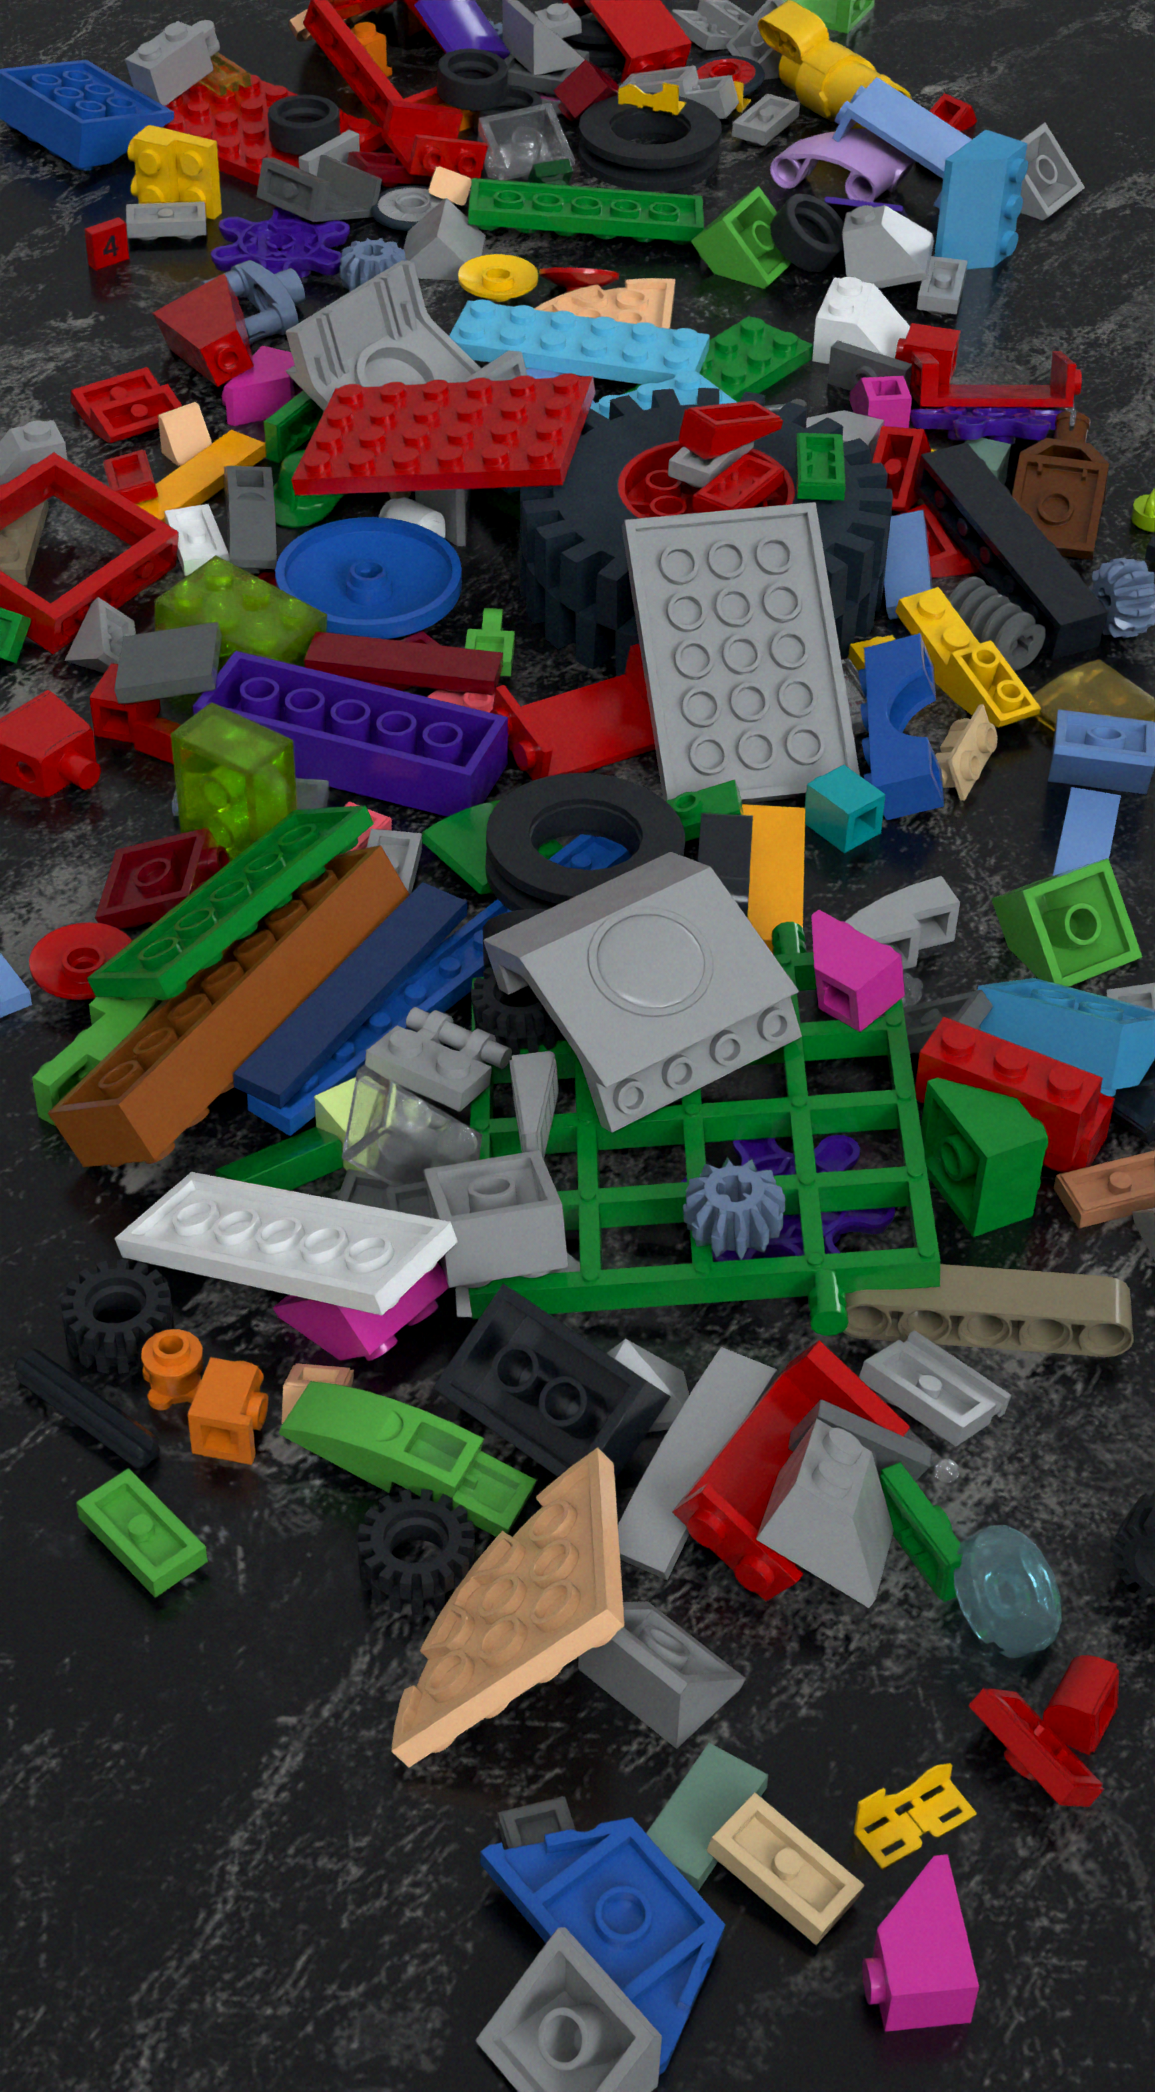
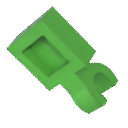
(493, 638)

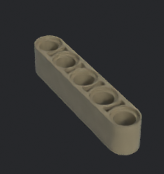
(1002, 1311)

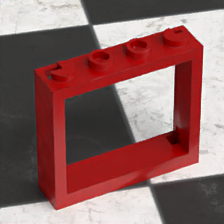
(351, 59)
(117, 582)

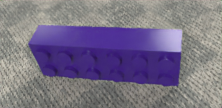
(368, 734)

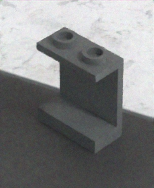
(333, 194)

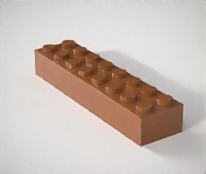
(194, 1042)

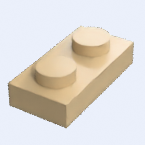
(785, 1868)

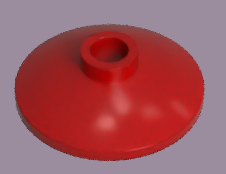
(578, 277)
(71, 954)

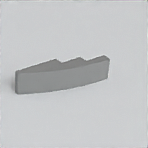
(714, 1410)

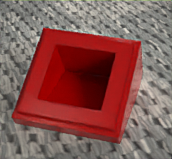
(954, 112)
(154, 737)

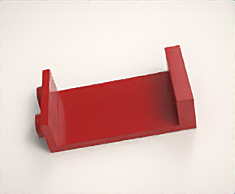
(642, 32)
(927, 391)
(580, 726)
(734, 1490)

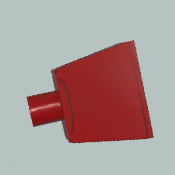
(47, 747)

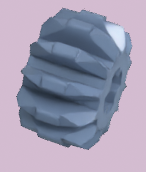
(366, 260)
(1127, 595)
(734, 1208)

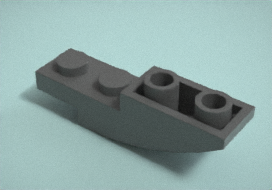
(250, 517)

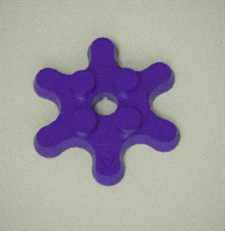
(301, 244)
(998, 423)
(831, 1155)

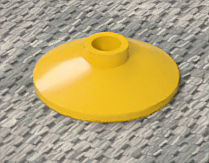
(498, 277)

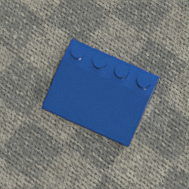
(77, 110)

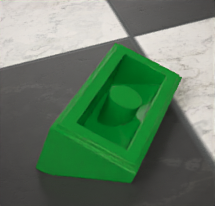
(289, 1161)

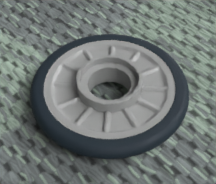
(403, 206)

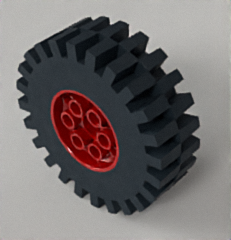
(619, 472)

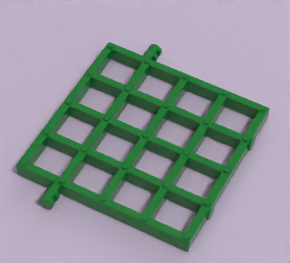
(807, 1193)

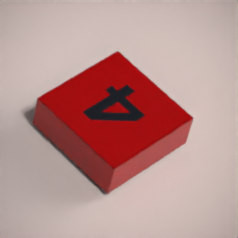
(107, 243)

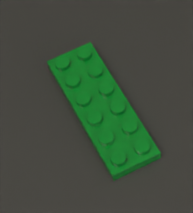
(585, 210)
(230, 904)

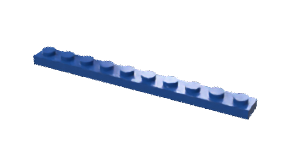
(432, 986)

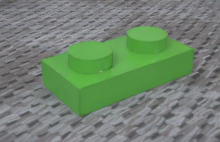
(142, 1532)

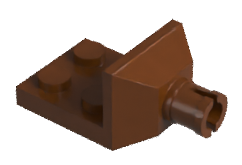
(1064, 487)

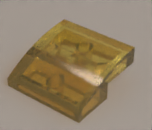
(1093, 690)

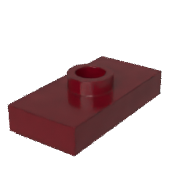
(385, 167)

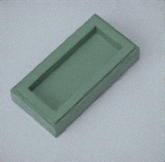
(700, 1807)

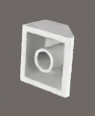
(857, 316)

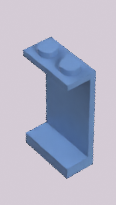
(901, 125)

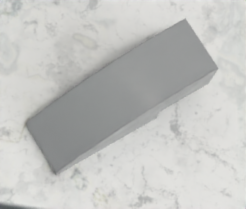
(715, 92)
(911, 918)

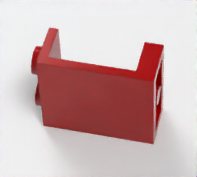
(427, 138)

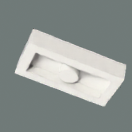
(198, 536)

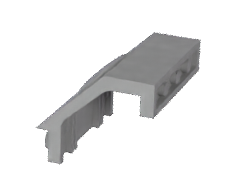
(380, 338)
(651, 984)

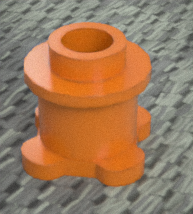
(172, 1367)

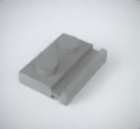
(934, 1388)

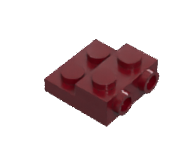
(157, 876)

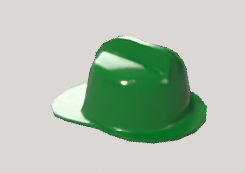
(301, 509)

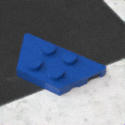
(623, 1909)

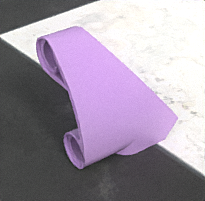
(872, 162)

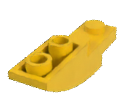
(963, 667)

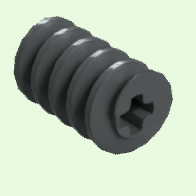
(997, 619)

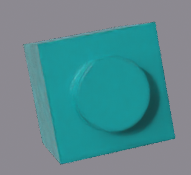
(844, 808)

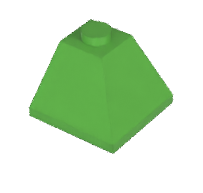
(1069, 924)

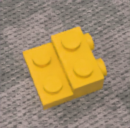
(175, 169)

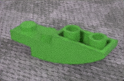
(111, 1023)
(408, 1447)

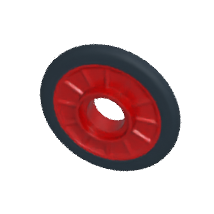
(741, 68)

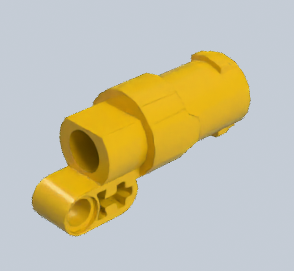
(812, 65)

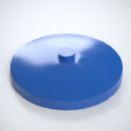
(372, 576)

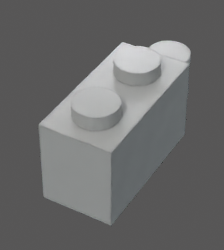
(173, 60)

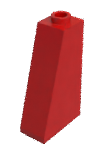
(208, 331)

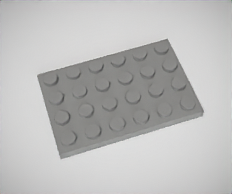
(739, 650)

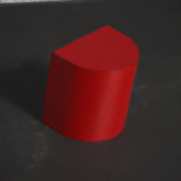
(1084, 1702)

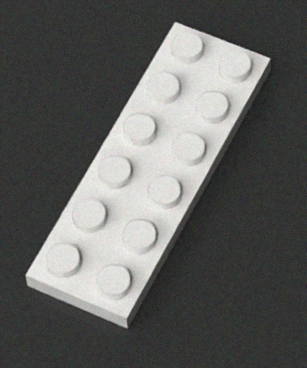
(288, 1242)

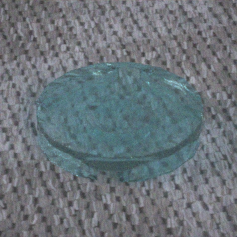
(1008, 1591)

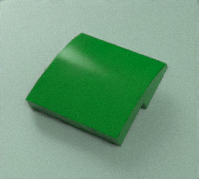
(462, 844)

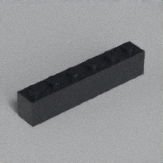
(1010, 548)

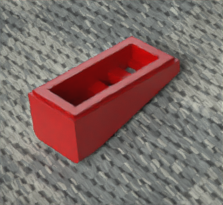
(725, 427)

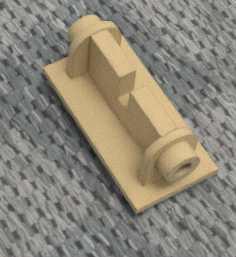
(966, 751)

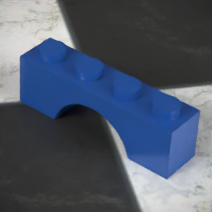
(897, 686)

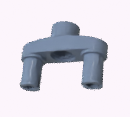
(271, 294)

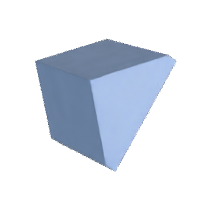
(1103, 752)

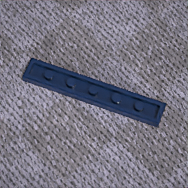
(349, 995)

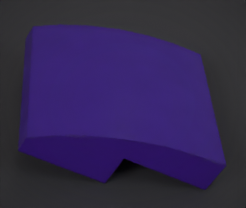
(461, 26)

